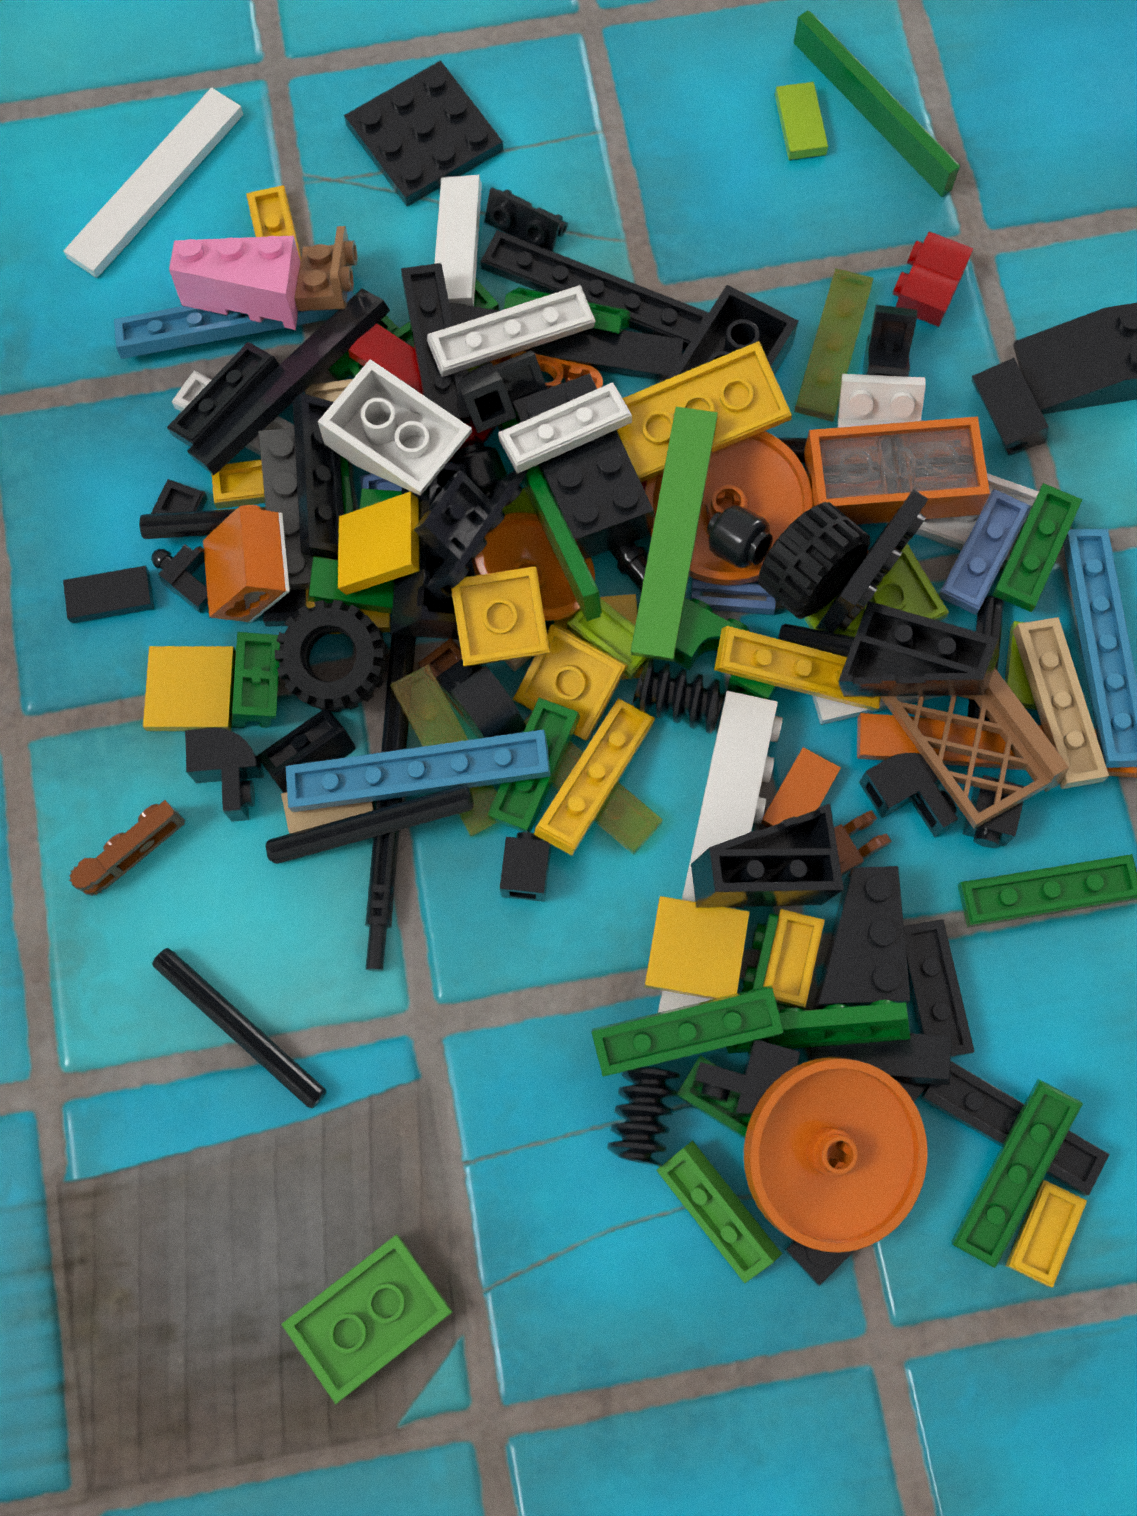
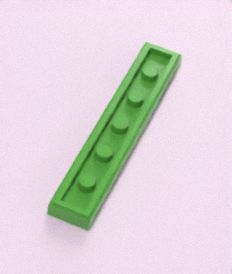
(674, 534)

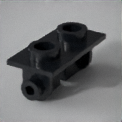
(522, 220)

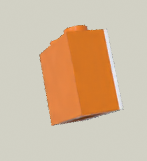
(246, 564)

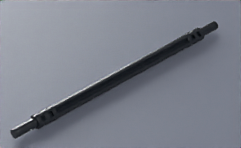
(385, 846)

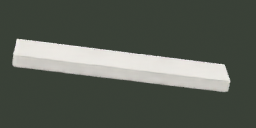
(153, 182)

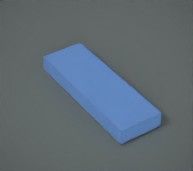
(984, 551)

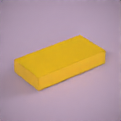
(238, 485)
(793, 957)
(1046, 1233)

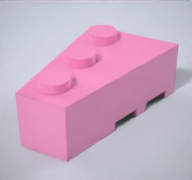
(239, 276)

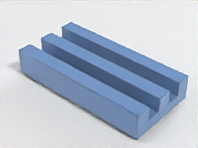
(732, 604)

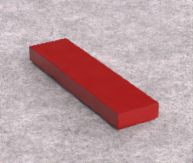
(397, 359)

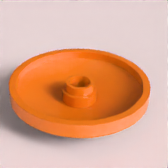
(754, 474)
(835, 1154)

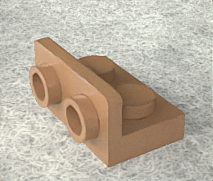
(326, 274)

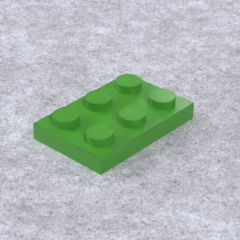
(366, 1318)

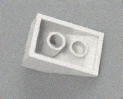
(392, 429)

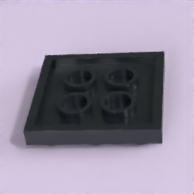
(423, 132)
(875, 564)

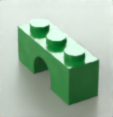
(701, 633)

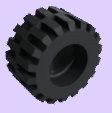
(813, 560)
(306, 631)

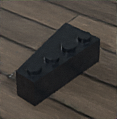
(415, 607)

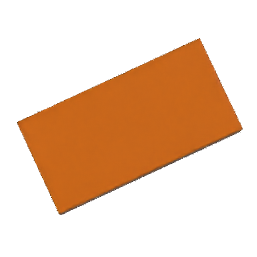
(802, 788)

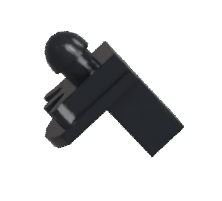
(178, 572)

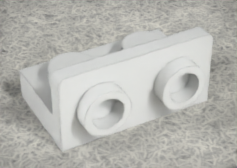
(880, 399)

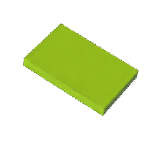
(903, 588)

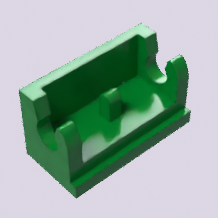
(255, 679)

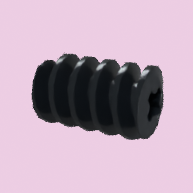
(679, 696)
(642, 1114)

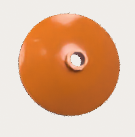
(523, 544)

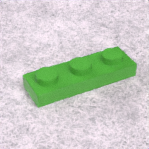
(719, 1212)

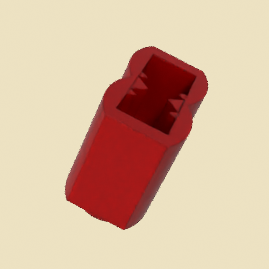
(933, 277)

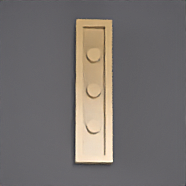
(1060, 700)

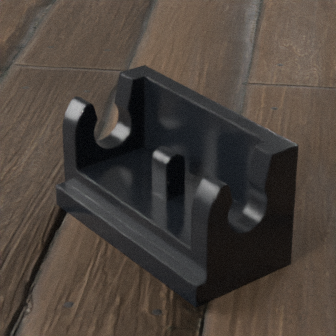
(1011, 406)

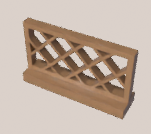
(1006, 718)

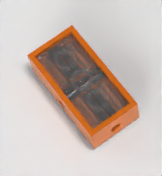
(876, 467)

